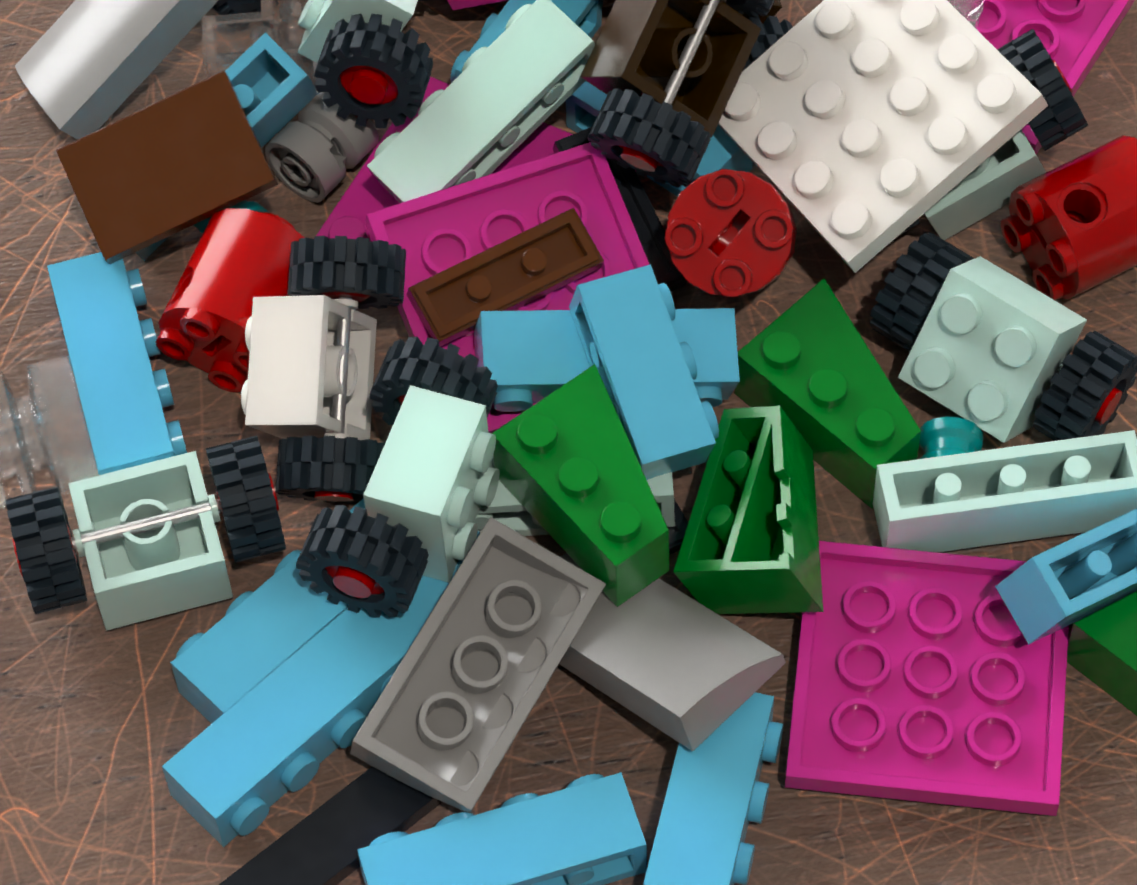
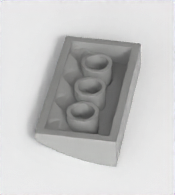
(102, 55)
(670, 660)
(477, 667)

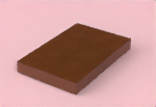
(166, 167)

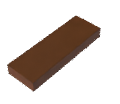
(505, 276)

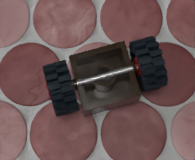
(668, 80)

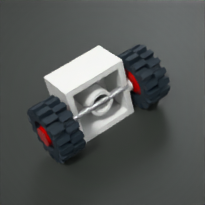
(317, 364)

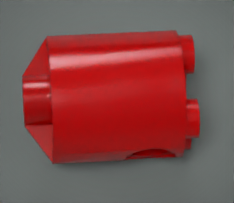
(1078, 220)
(731, 233)
(206, 318)

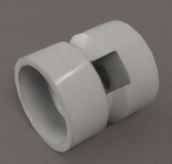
(318, 149)

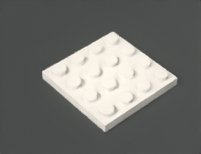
(875, 115)

